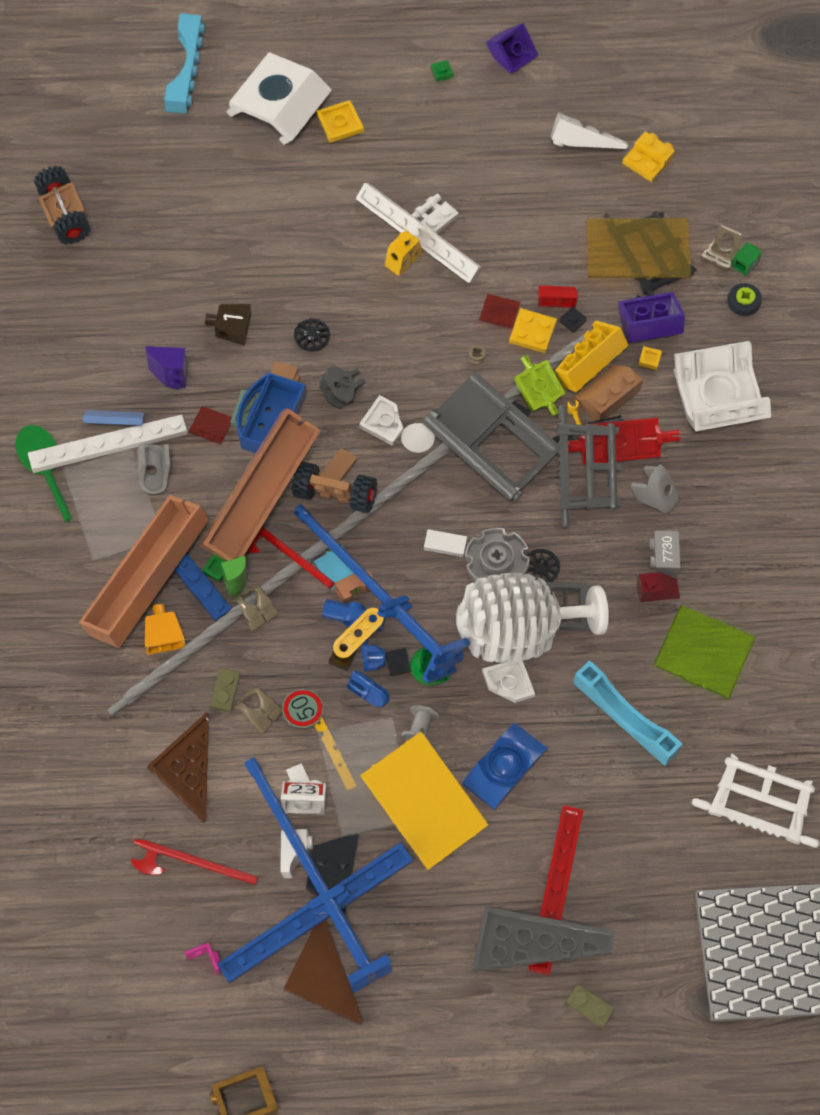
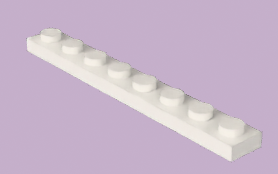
(429, 240)
(107, 443)

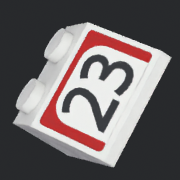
(303, 797)

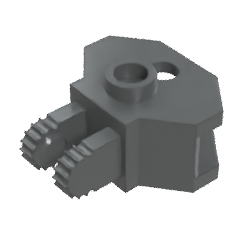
(341, 385)

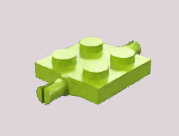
(539, 385)

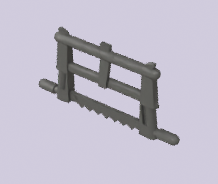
(565, 502)

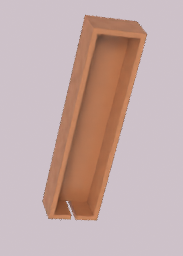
(260, 486)
(144, 571)

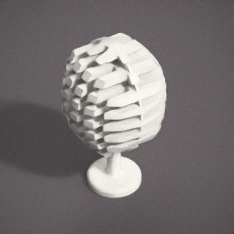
(518, 617)

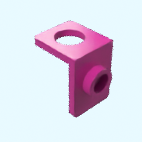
(200, 950)

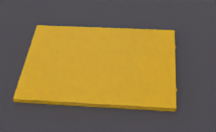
(424, 800)

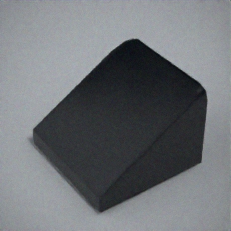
(398, 662)

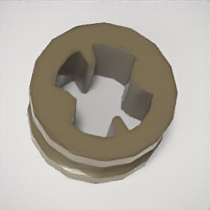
(476, 349)

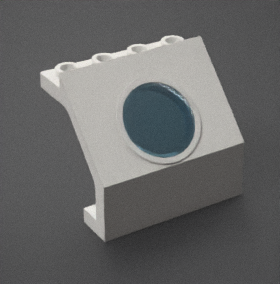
(280, 95)

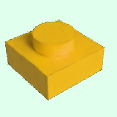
(650, 358)

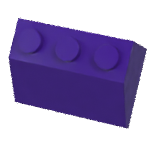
(651, 317)

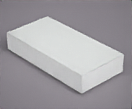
(445, 543)

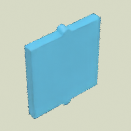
(332, 567)

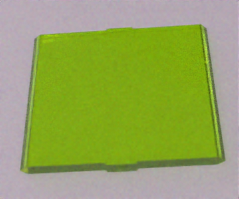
(704, 651)

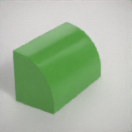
(235, 575)

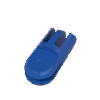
(368, 689)

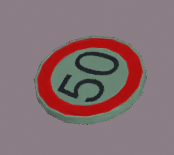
(302, 708)

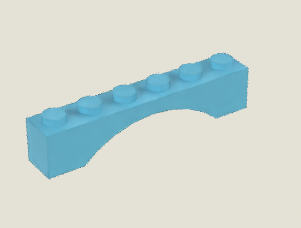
(179, 91)
(651, 736)

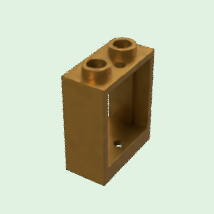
(259, 1072)

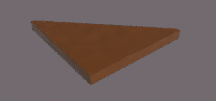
(185, 767)
(321, 977)

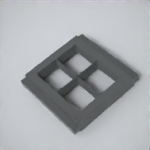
(583, 589)

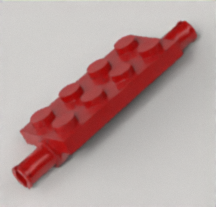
(633, 441)

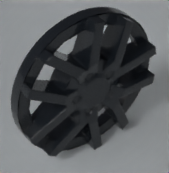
(311, 334)
(542, 566)

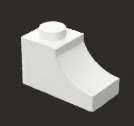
(288, 856)

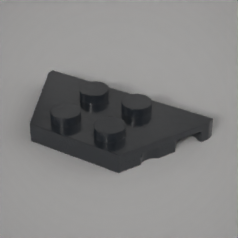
(334, 861)

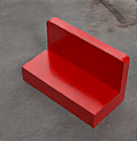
(557, 296)

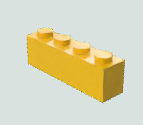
(591, 355)

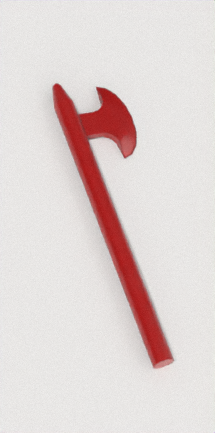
(291, 554)
(148, 863)

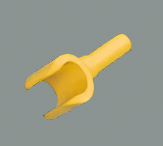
(574, 411)

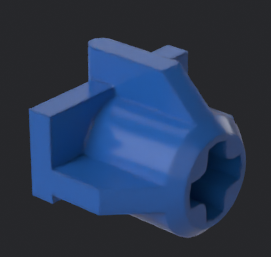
(373, 656)

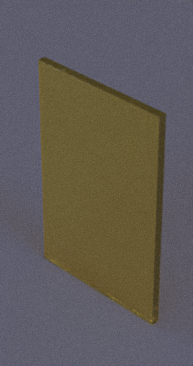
(638, 248)

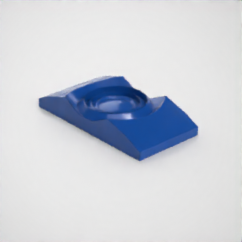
(504, 766)

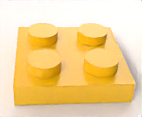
(340, 121)
(532, 330)

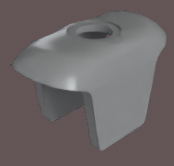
(156, 457)
(653, 493)

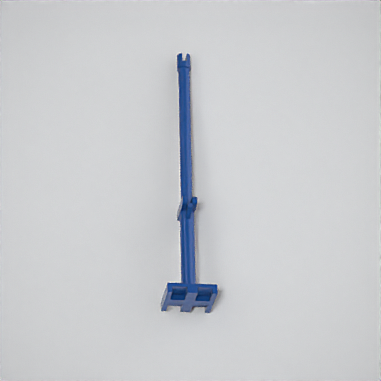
(443, 657)
(328, 900)

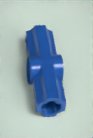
(346, 613)

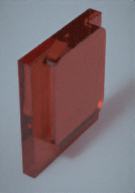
(499, 311)
(210, 425)

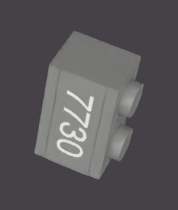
(665, 552)

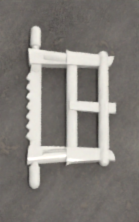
(726, 785)

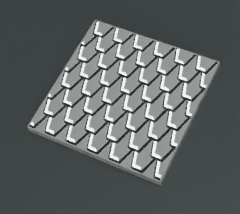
(761, 951)

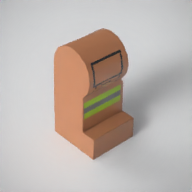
(350, 587)

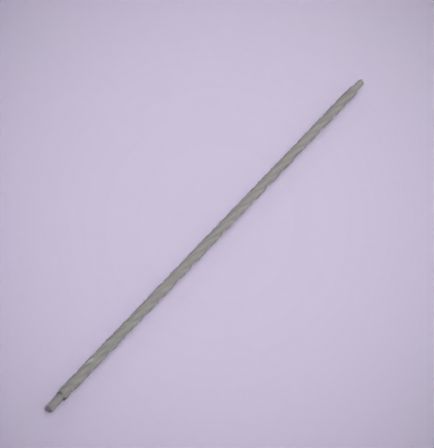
(315, 550)

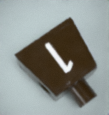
(231, 322)

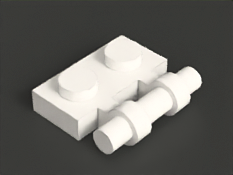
(439, 218)

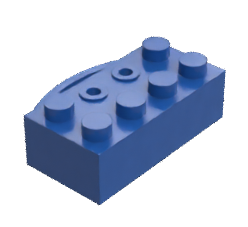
(275, 394)

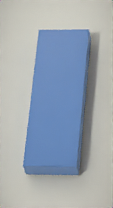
(113, 417)

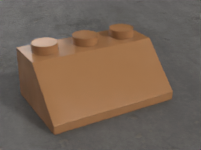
(609, 391)

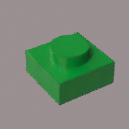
(441, 71)
(213, 568)

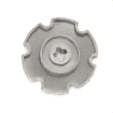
(495, 544)

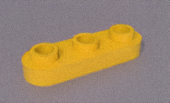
(349, 638)

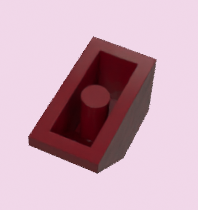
(657, 587)

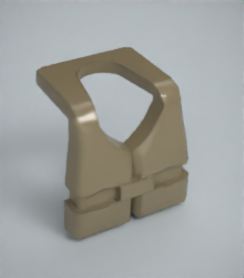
(721, 257)
(258, 612)
(262, 715)

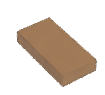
(339, 465)

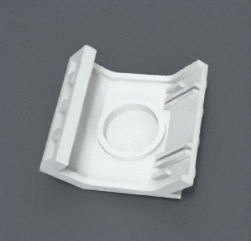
(719, 386)

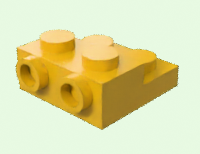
(649, 156)

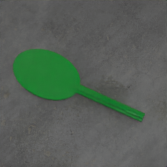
(36, 438)

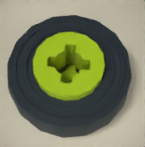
(741, 305)

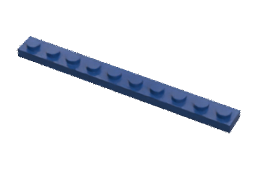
(303, 920)

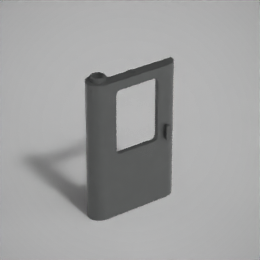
(472, 415)

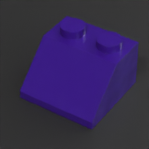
(168, 365)

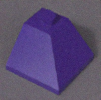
(512, 48)

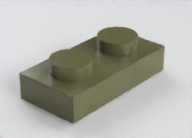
(225, 690)
(590, 1005)

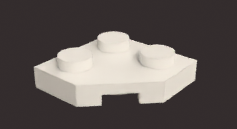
(383, 421)
(509, 681)

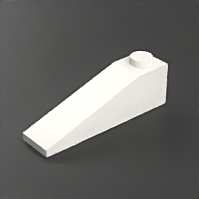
(572, 133)

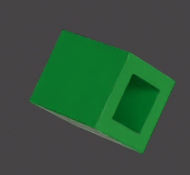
(746, 258)

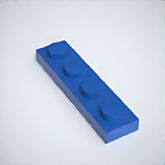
(202, 588)

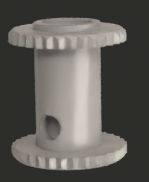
(421, 721)

